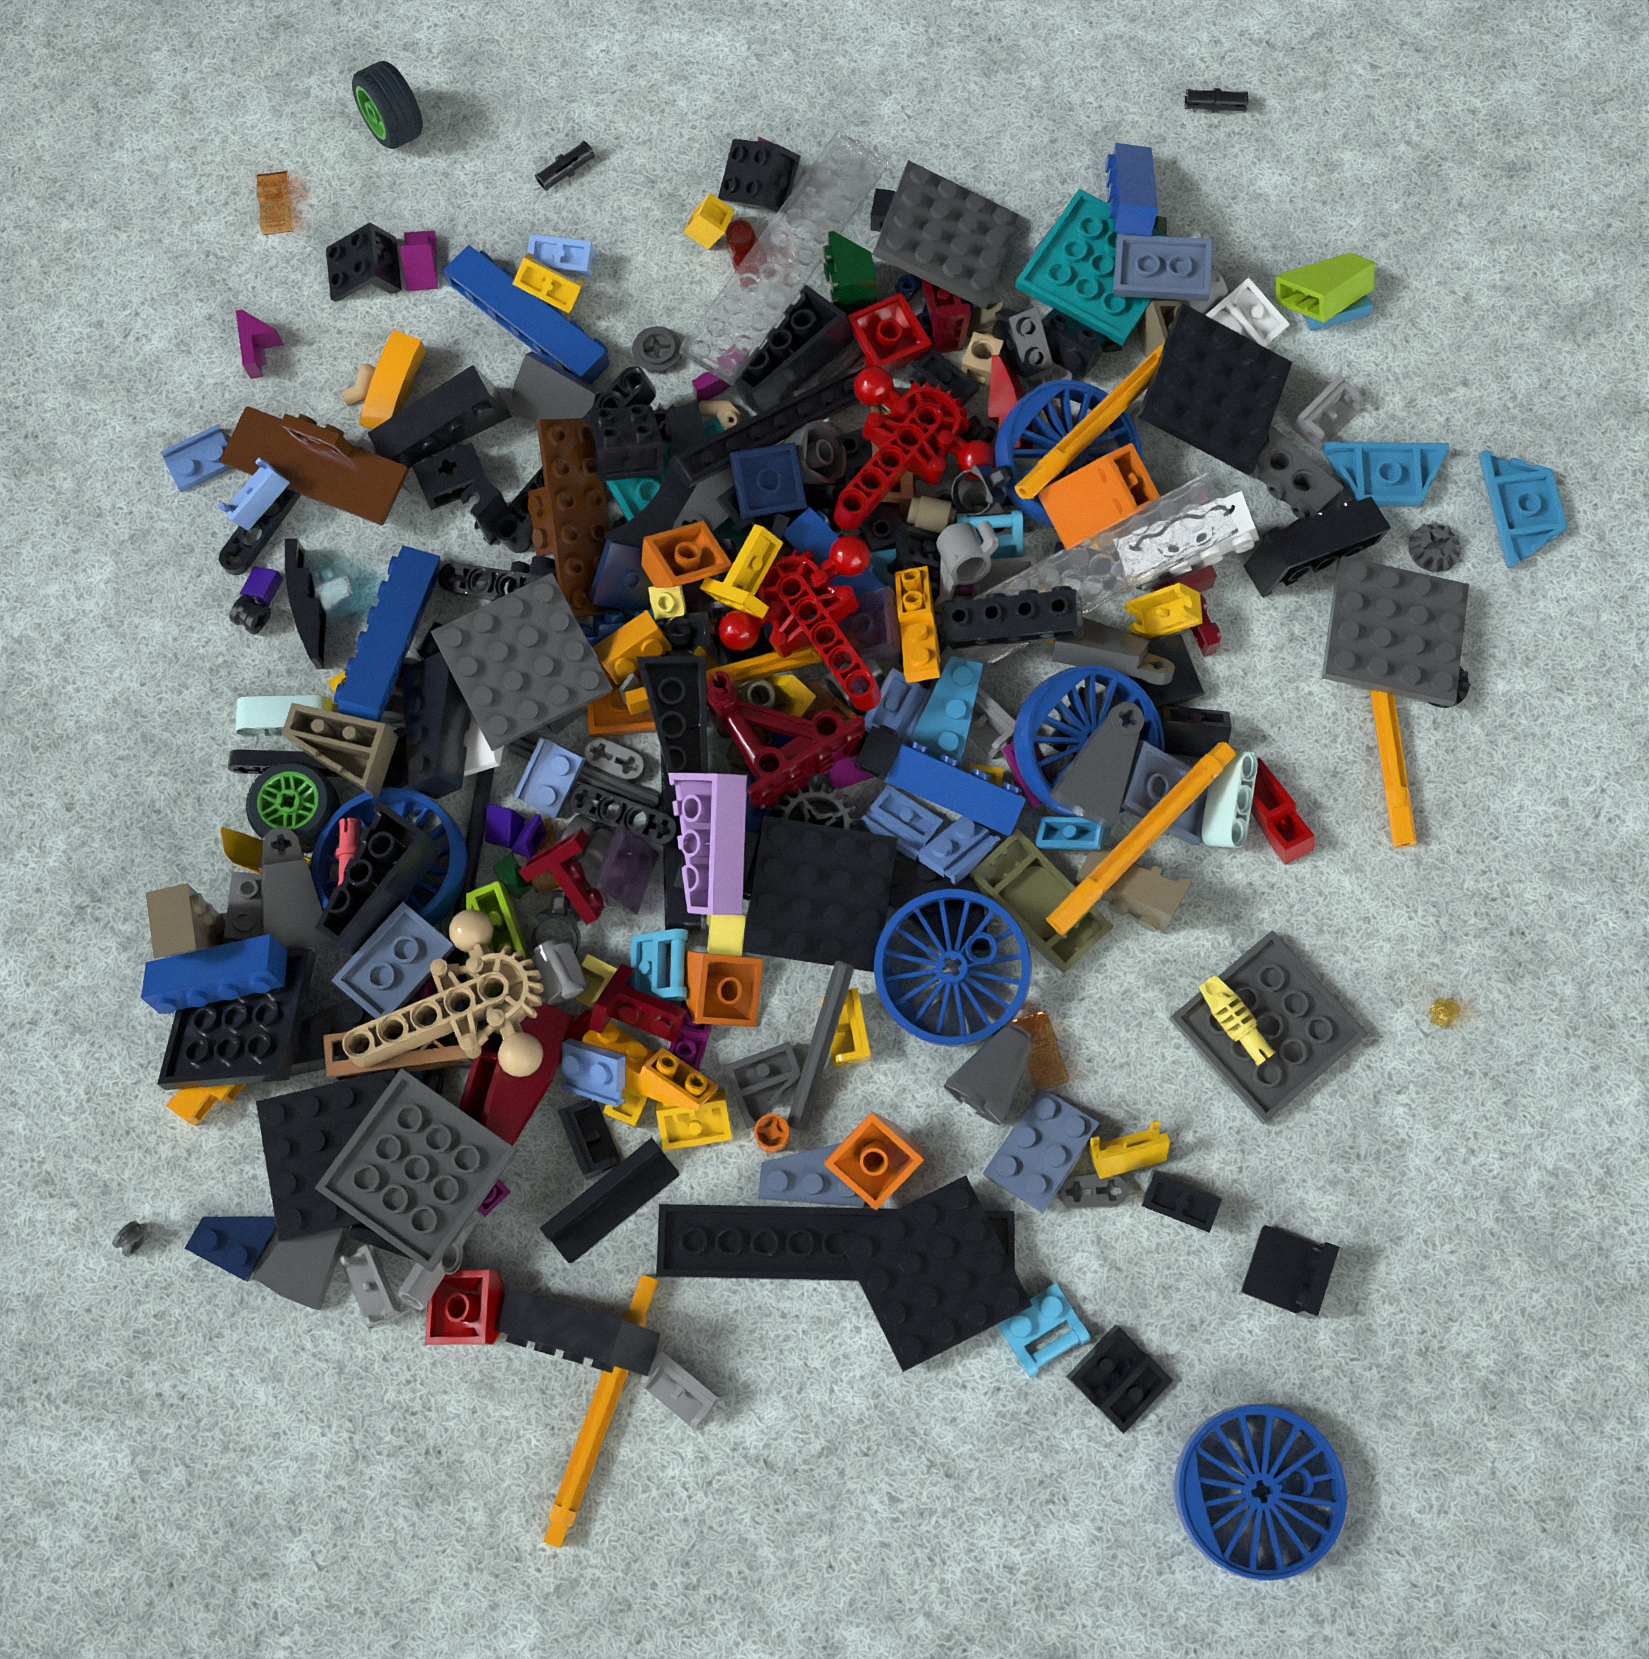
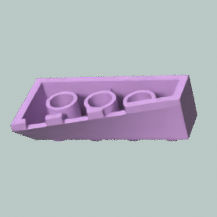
(712, 840)

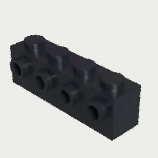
(880, 525)
(1013, 618)

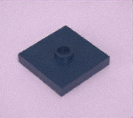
(768, 480)
(621, 578)

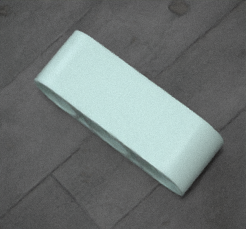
(268, 713)
(1230, 802)

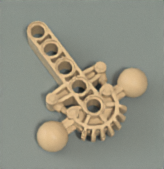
(519, 1051)

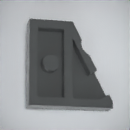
(762, 1080)

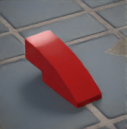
(1004, 394)
(1278, 817)

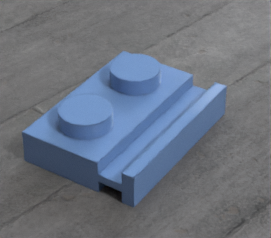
(196, 458)
(899, 705)
(549, 777)
(902, 818)
(959, 849)
(593, 1072)

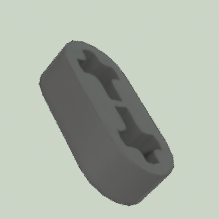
(1094, 1200)

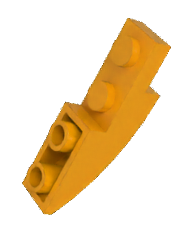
(917, 624)
(655, 1074)

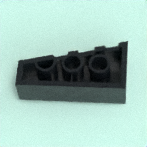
(794, 351)
(441, 419)
(1315, 543)
(678, 709)
(434, 727)
(377, 879)
(338, 1019)
(576, 1332)

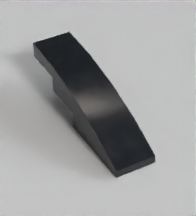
(306, 609)

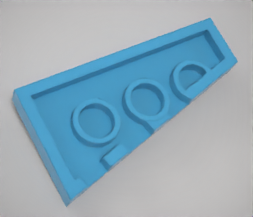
(949, 710)

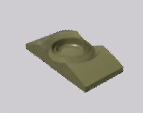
(1030, 890)

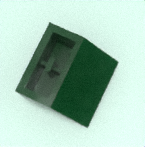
(850, 274)

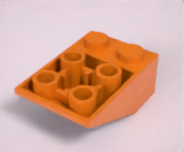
(1098, 494)

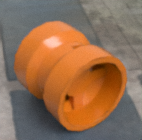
(773, 1128)

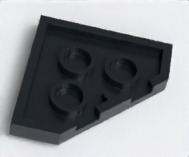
(914, 879)

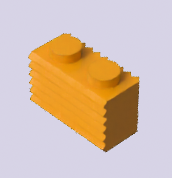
(634, 639)

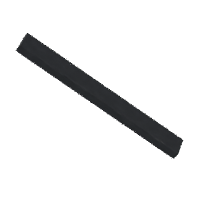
(767, 427)

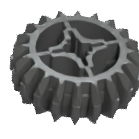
(802, 800)

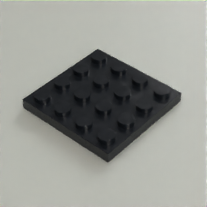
(1215, 389)
(819, 893)
(241, 1037)
(302, 1140)
(934, 1273)

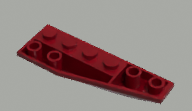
(508, 1101)

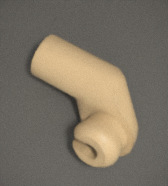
(359, 391)
(723, 410)

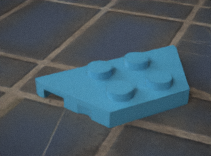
(1386, 470)
(1523, 505)

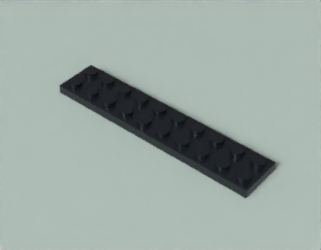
(772, 1241)

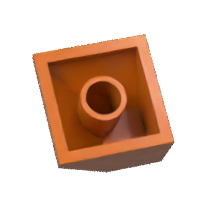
(683, 556)
(722, 988)
(875, 1159)

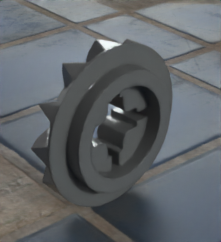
(644, 344)
(1432, 559)

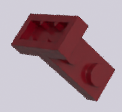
(947, 317)
(1206, 634)
(568, 874)
(636, 1008)

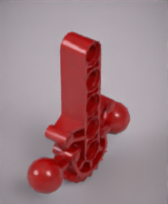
(904, 425)
(818, 596)

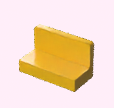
(791, 694)

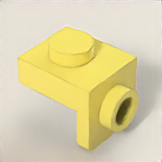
(667, 602)

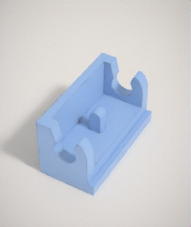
(562, 253)
(255, 495)

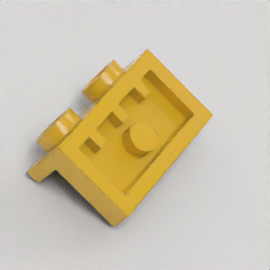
(694, 1127)

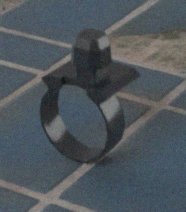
(993, 480)
(560, 905)

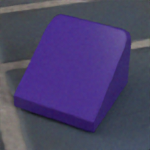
(262, 584)
(502, 826)
(530, 837)

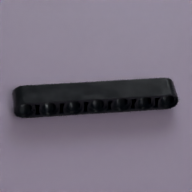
(517, 516)

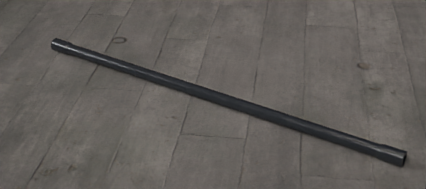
(435, 1078)

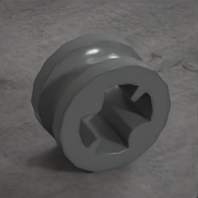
(130, 1238)

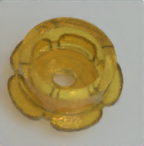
(1444, 1012)

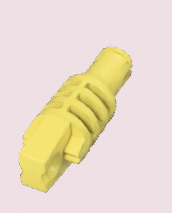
(1235, 1018)

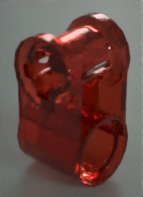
(739, 250)

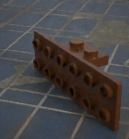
(317, 463)
(570, 509)

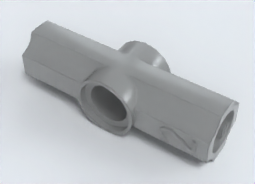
(422, 1283)

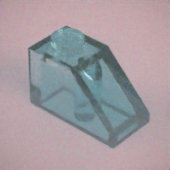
(335, 589)

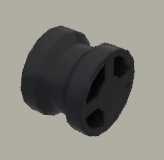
(978, 431)
(249, 614)

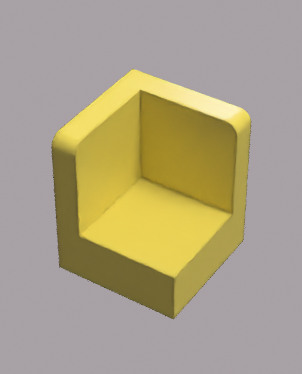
(725, 934)
(599, 976)

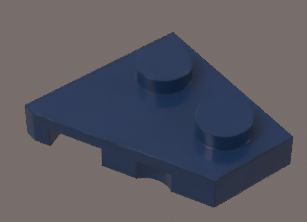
(233, 1242)

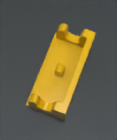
(547, 284)
(1165, 611)
(850, 1039)
(1129, 1151)

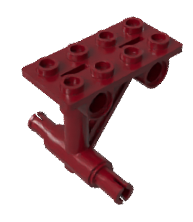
(783, 769)

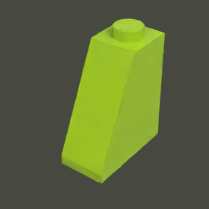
(1326, 286)

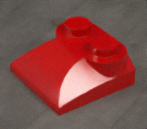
(889, 333)
(465, 1309)

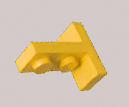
(746, 573)

